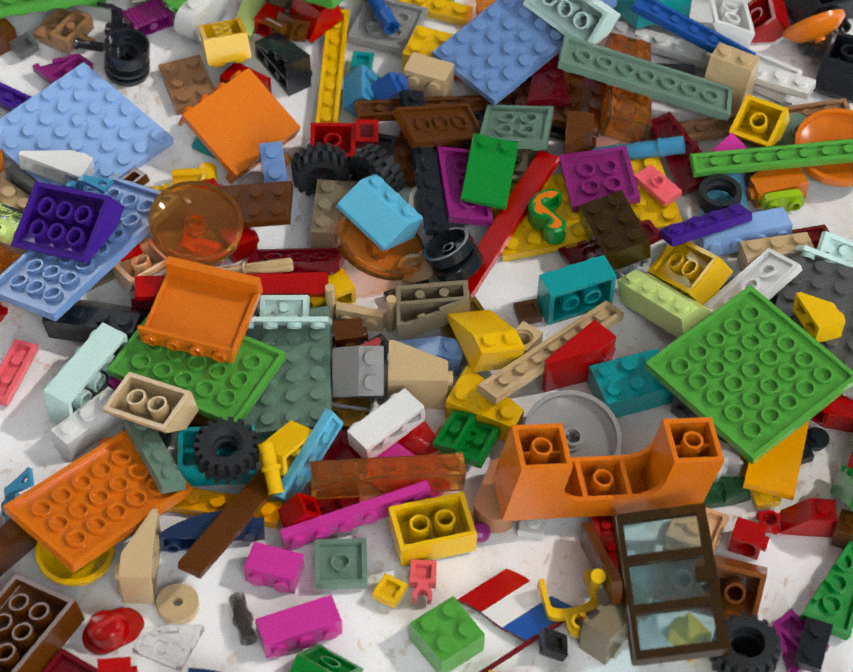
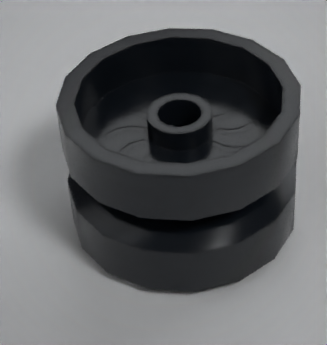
(453, 255)

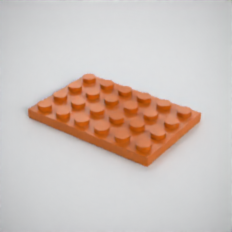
(91, 503)

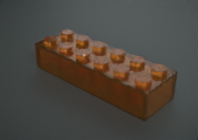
(624, 113)

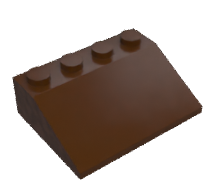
(34, 624)

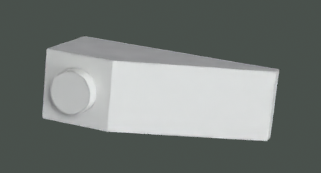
(57, 164)

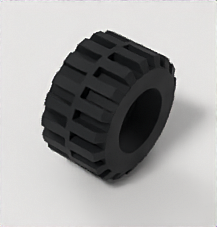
(755, 634)

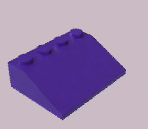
(66, 222)

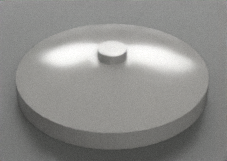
(587, 422)

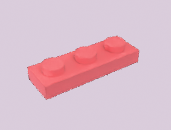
(15, 368)

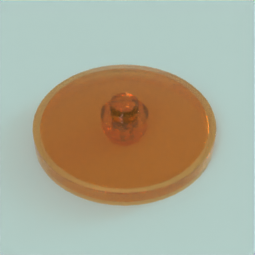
(195, 222)
(371, 260)

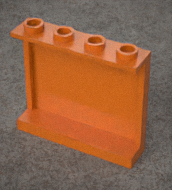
(237, 121)
(202, 310)

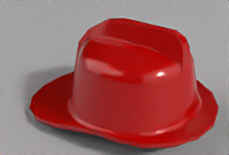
(112, 629)

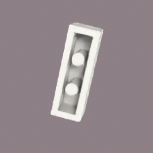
(386, 424)
(84, 426)

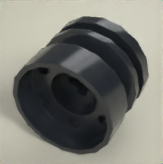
(126, 57)

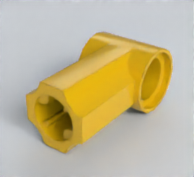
(202, 173)

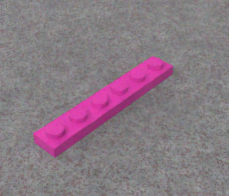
(351, 516)

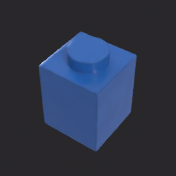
(389, 86)

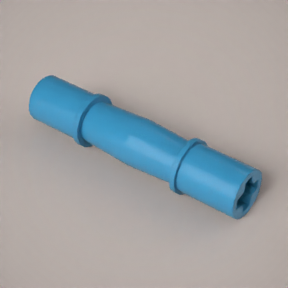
(659, 147)

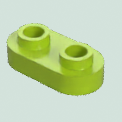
(788, 199)

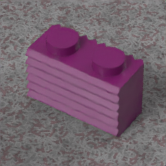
(149, 17)

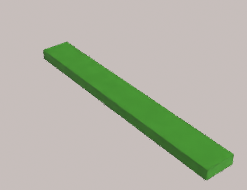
(771, 158)

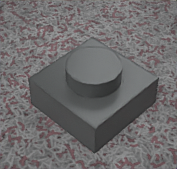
(24, 46)

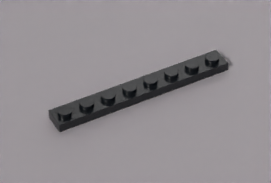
(426, 176)

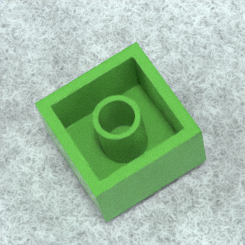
(447, 636)

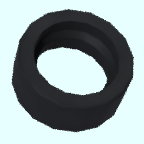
(718, 182)

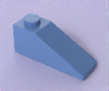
(440, 346)

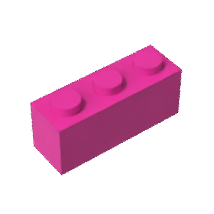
(299, 626)

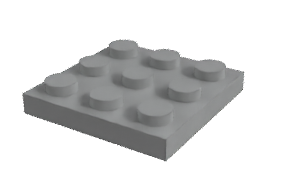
(369, 33)

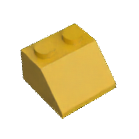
(760, 121)

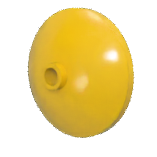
(61, 575)

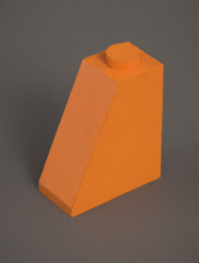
(775, 180)

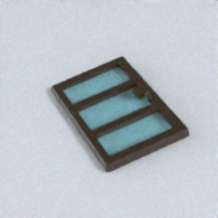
(669, 585)

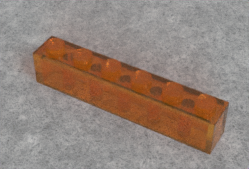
(385, 474)

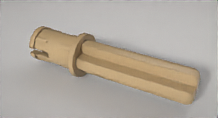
(271, 266)

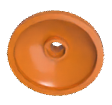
(815, 28)

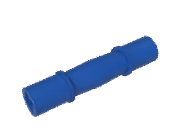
(384, 15)

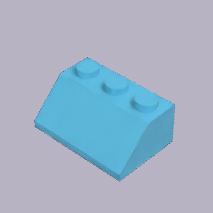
(380, 212)

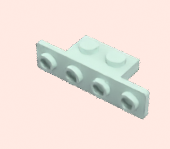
(829, 249)
(289, 311)

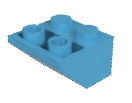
(357, 87)

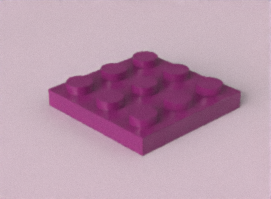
(597, 174)

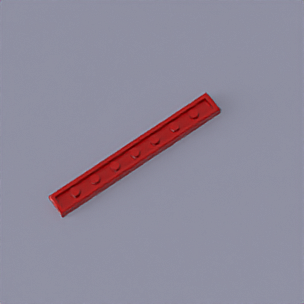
(509, 220)
(302, 283)

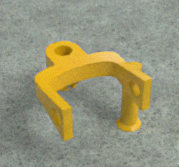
(576, 614)

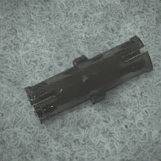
(242, 619)

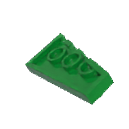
(834, 596)

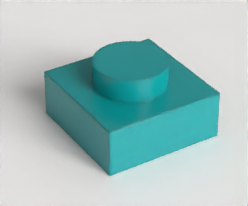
(364, 58)

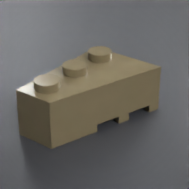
(325, 212)
(427, 305)
(605, 633)

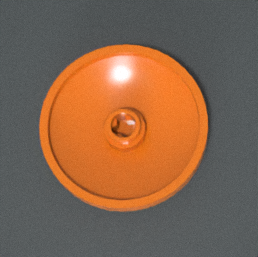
(828, 126)

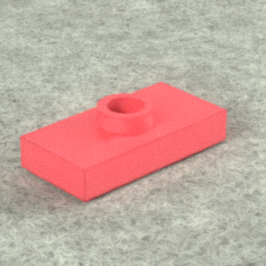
(658, 185)

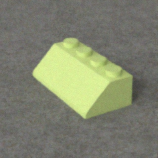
(660, 303)

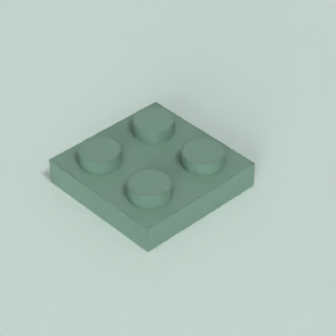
(340, 563)

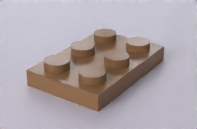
(185, 81)

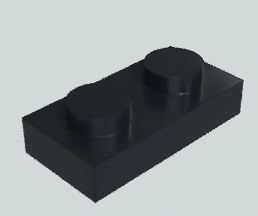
(813, 645)

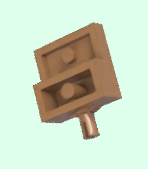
(63, 28)

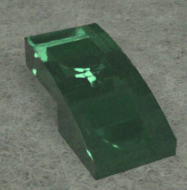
(727, 492)

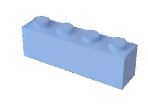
(763, 225)

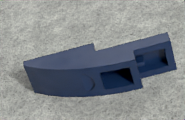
(185, 533)

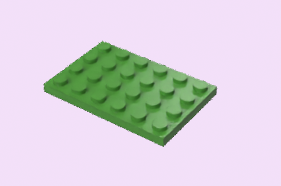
(216, 386)

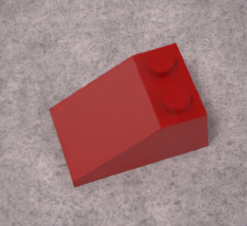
(572, 360)

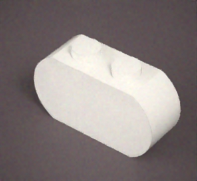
(197, 13)

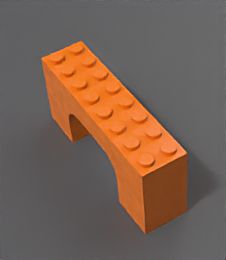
(544, 482)

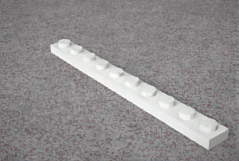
(691, 54)

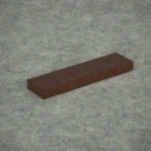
(600, 559)

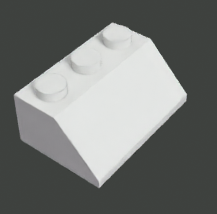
(733, 20)

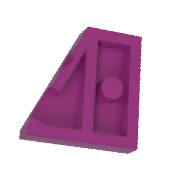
(60, 67)
(790, 632)

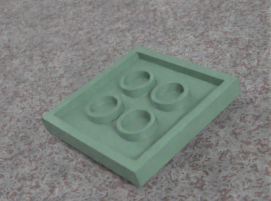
(521, 124)

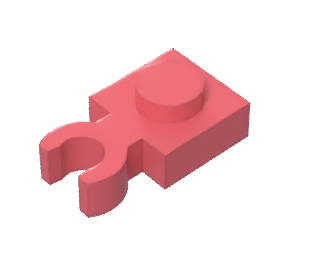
(423, 578)

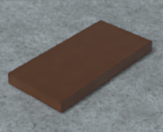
(437, 124)

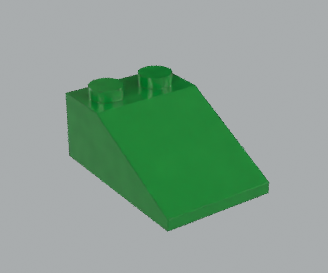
(489, 171)

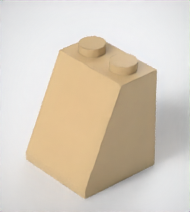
(733, 69)
(419, 374)

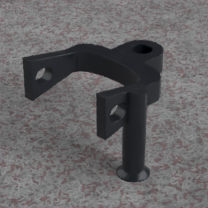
(116, 23)

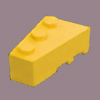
(467, 399)

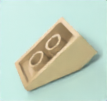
(140, 563)

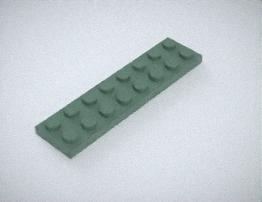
(645, 78)

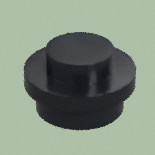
(817, 438)

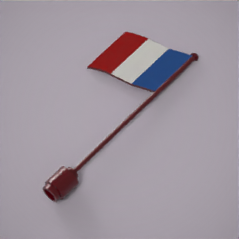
(514, 607)

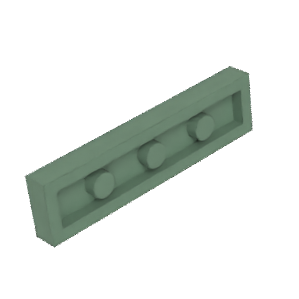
(155, 457)

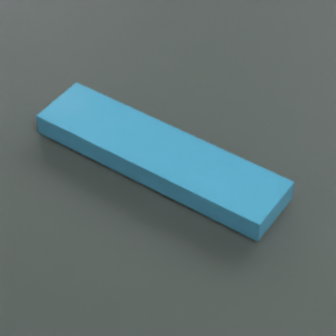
(312, 450)

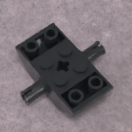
(801, 9)
(836, 66)

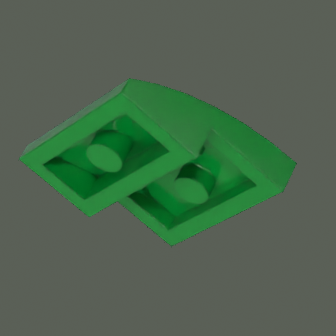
(467, 436)

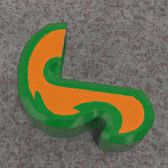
(543, 218)

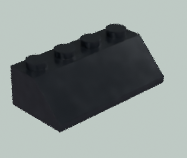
(88, 315)

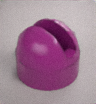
(483, 532)

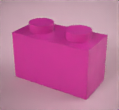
(274, 567)

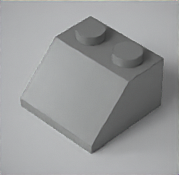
(358, 372)

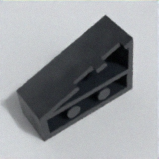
(284, 62)

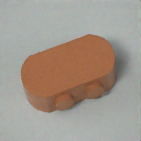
(486, 503)

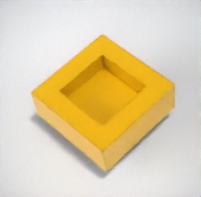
(390, 591)

